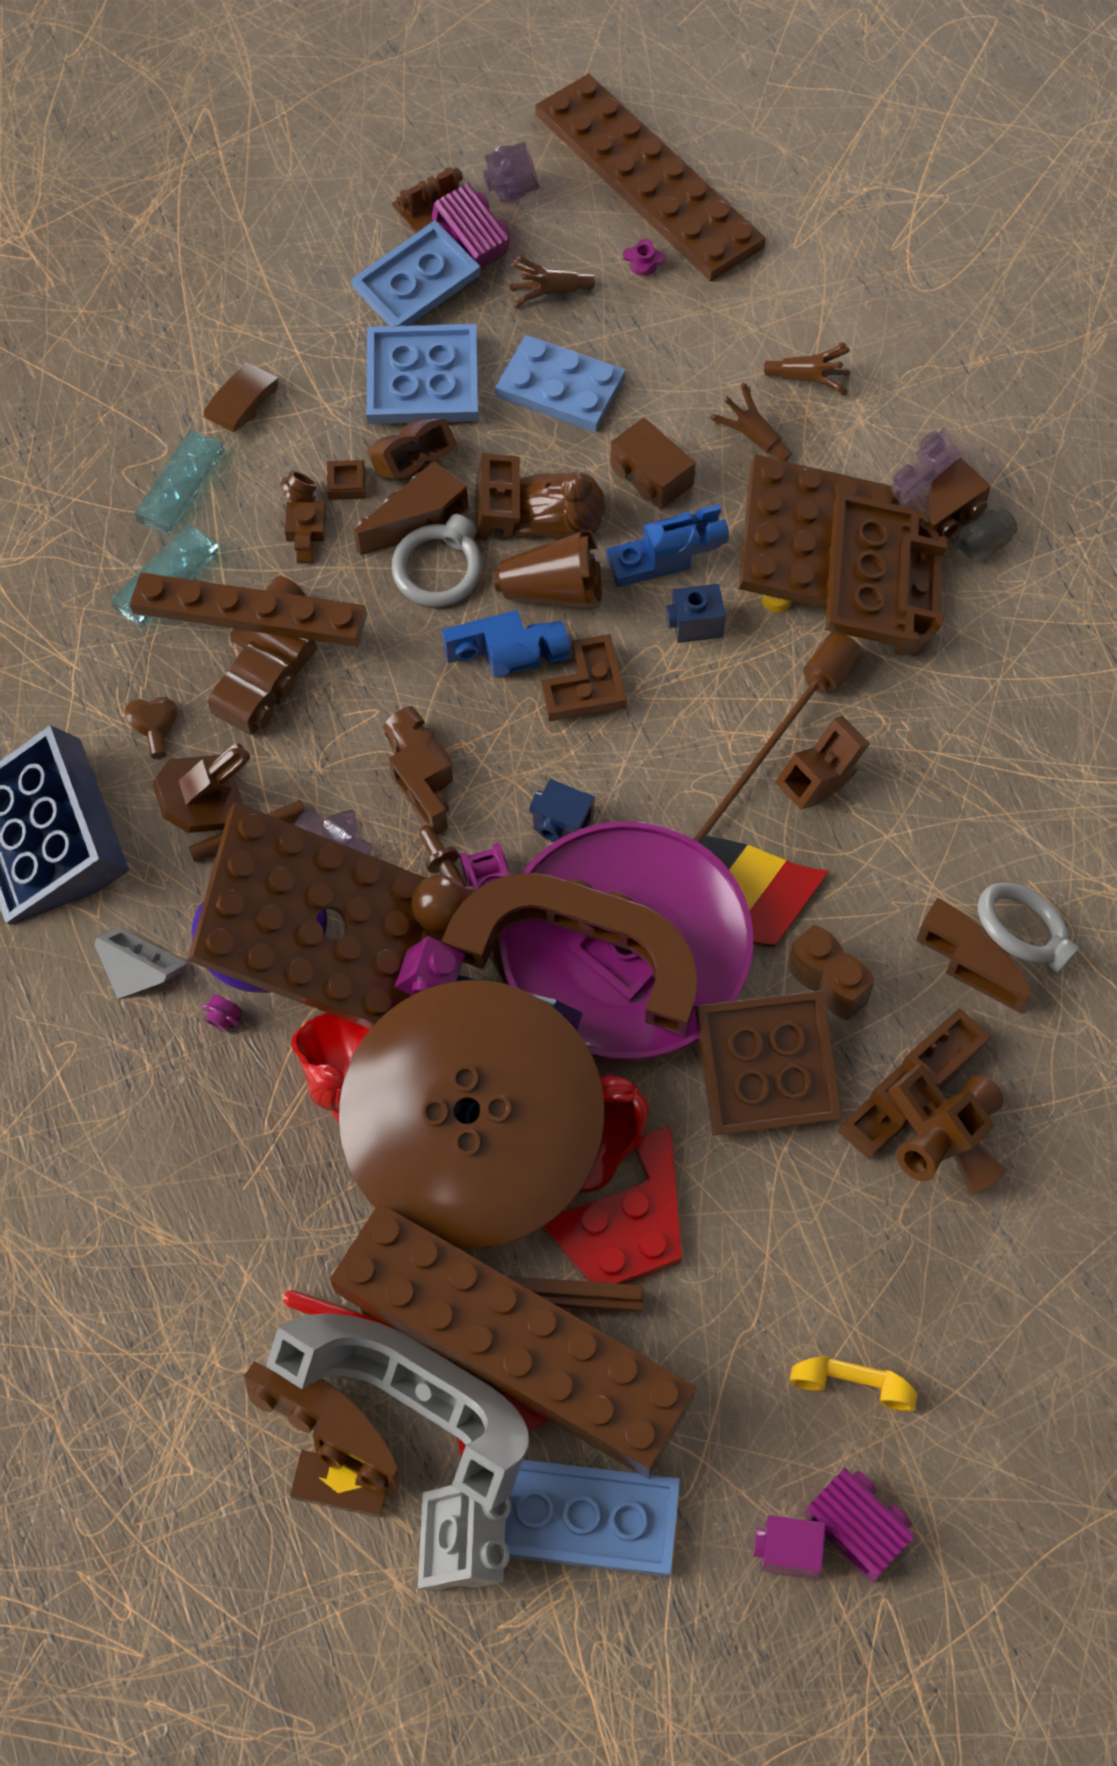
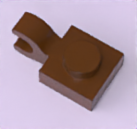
(304, 525)

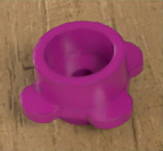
(643, 257)

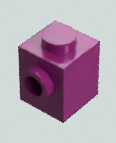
(428, 965)
(790, 1546)

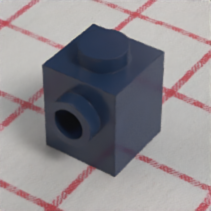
(696, 613)
(561, 810)

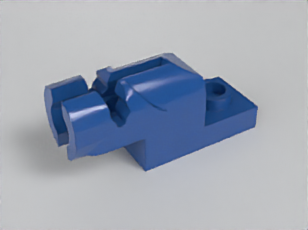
(667, 546)
(507, 643)

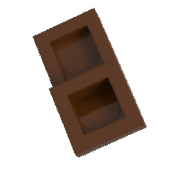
(238, 397)

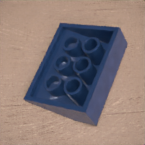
(52, 828)

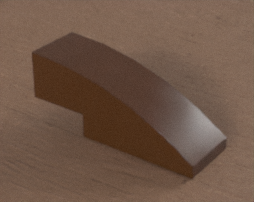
(974, 955)

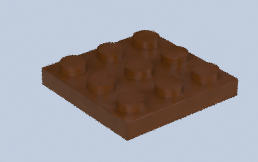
(767, 1062)

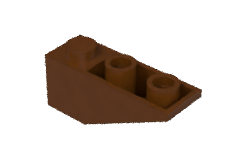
(426, 500)

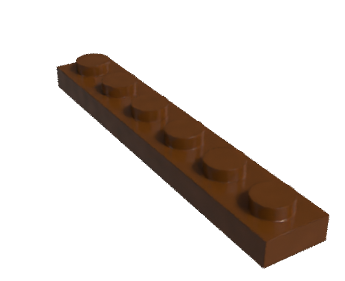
(248, 609)

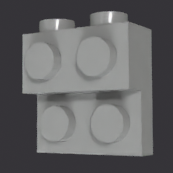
(461, 1541)

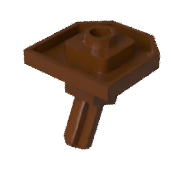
(200, 790)

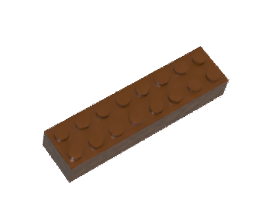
(514, 1340)

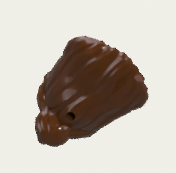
(559, 505)

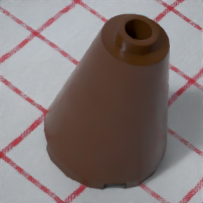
(554, 573)

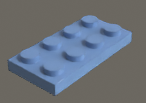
(593, 1518)

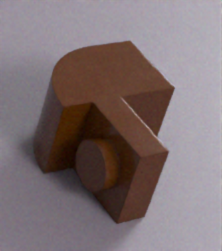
(826, 768)

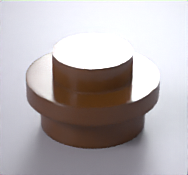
(299, 487)

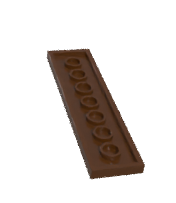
(650, 177)

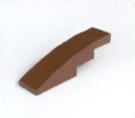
(941, 1054)

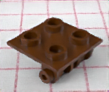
(418, 202)

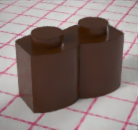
(417, 442)
(251, 688)
(822, 965)

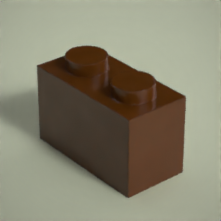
(652, 463)

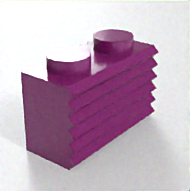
(472, 225)
(860, 1524)

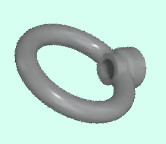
(457, 534)
(1054, 953)

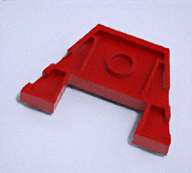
(629, 1230)

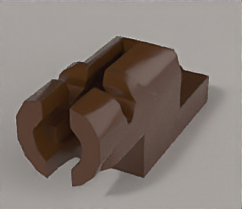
(419, 766)

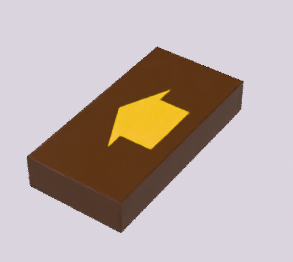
(334, 1488)

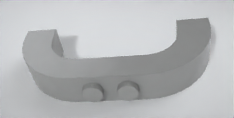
(419, 1378)

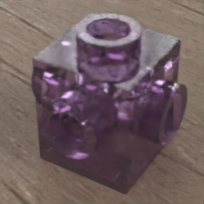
(511, 172)

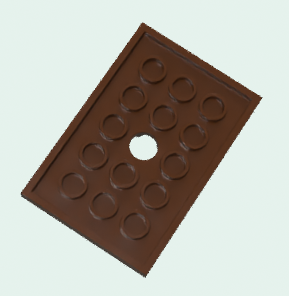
(265, 910)

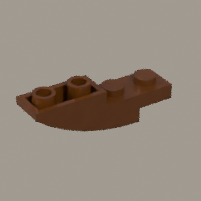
(340, 1428)

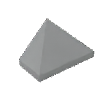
(134, 963)

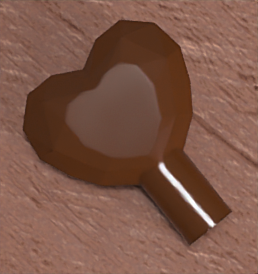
(153, 721)

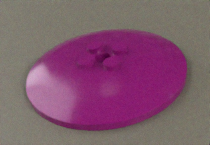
(613, 989)

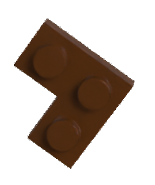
(594, 688)

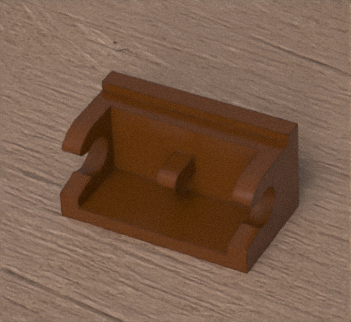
(497, 494)

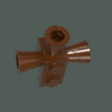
(948, 1128)

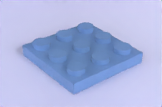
(422, 373)

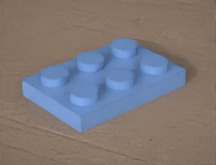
(416, 276)
(560, 383)

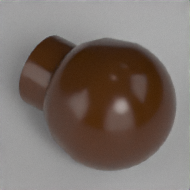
(437, 901)

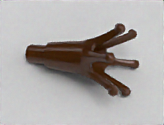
(548, 280)
(811, 368)
(754, 426)

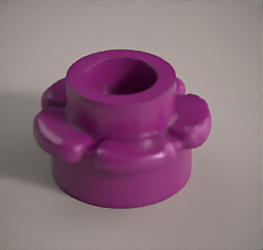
(221, 1013)

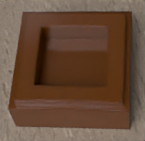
(346, 479)

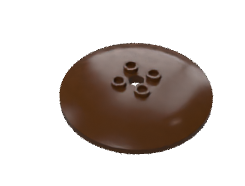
(535, 1122)

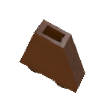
(955, 498)

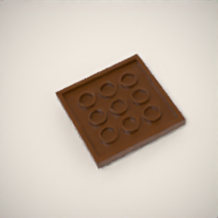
(791, 528)

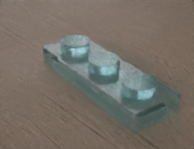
(179, 482)
(179, 558)

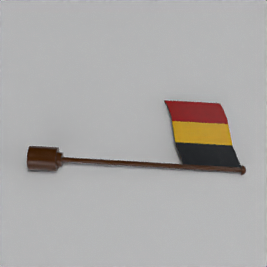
(772, 885)

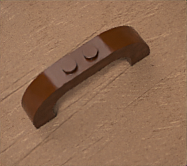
(590, 913)

